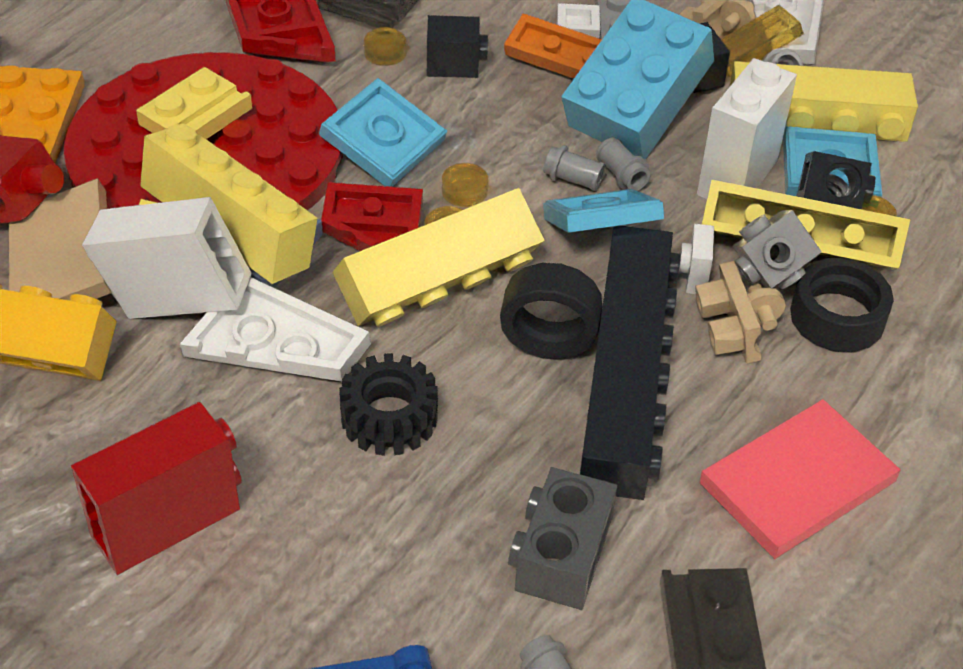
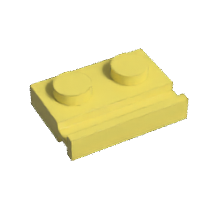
(199, 101)

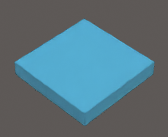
(383, 133)
(852, 145)
(602, 210)

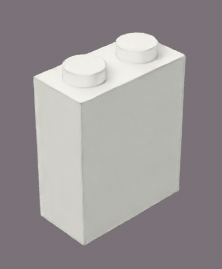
(747, 127)
(168, 258)

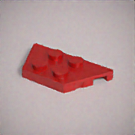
(282, 29)

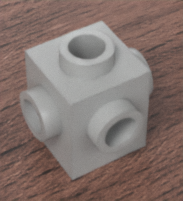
(792, 250)

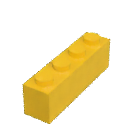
(54, 333)

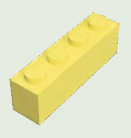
(850, 100)
(265, 223)
(835, 228)
(438, 257)

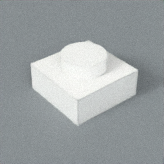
(580, 18)
(697, 257)

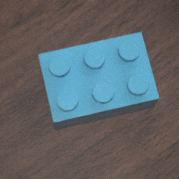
(639, 77)

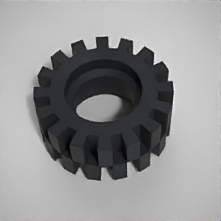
(388, 427)

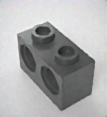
(571, 538)

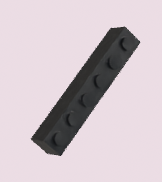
(628, 363)

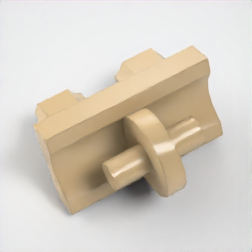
(722, 15)
(744, 312)

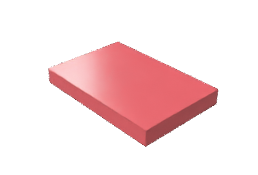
(799, 477)

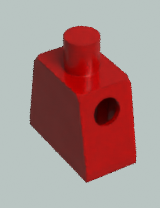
(25, 177)

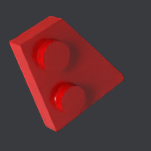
(370, 213)

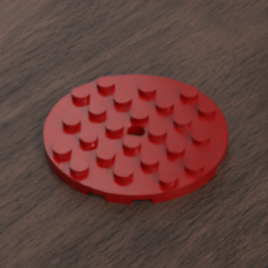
(272, 139)

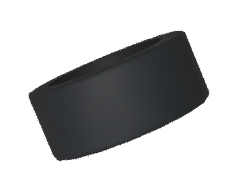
(557, 284)
(834, 330)

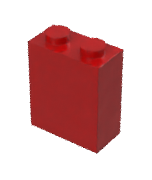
(159, 486)

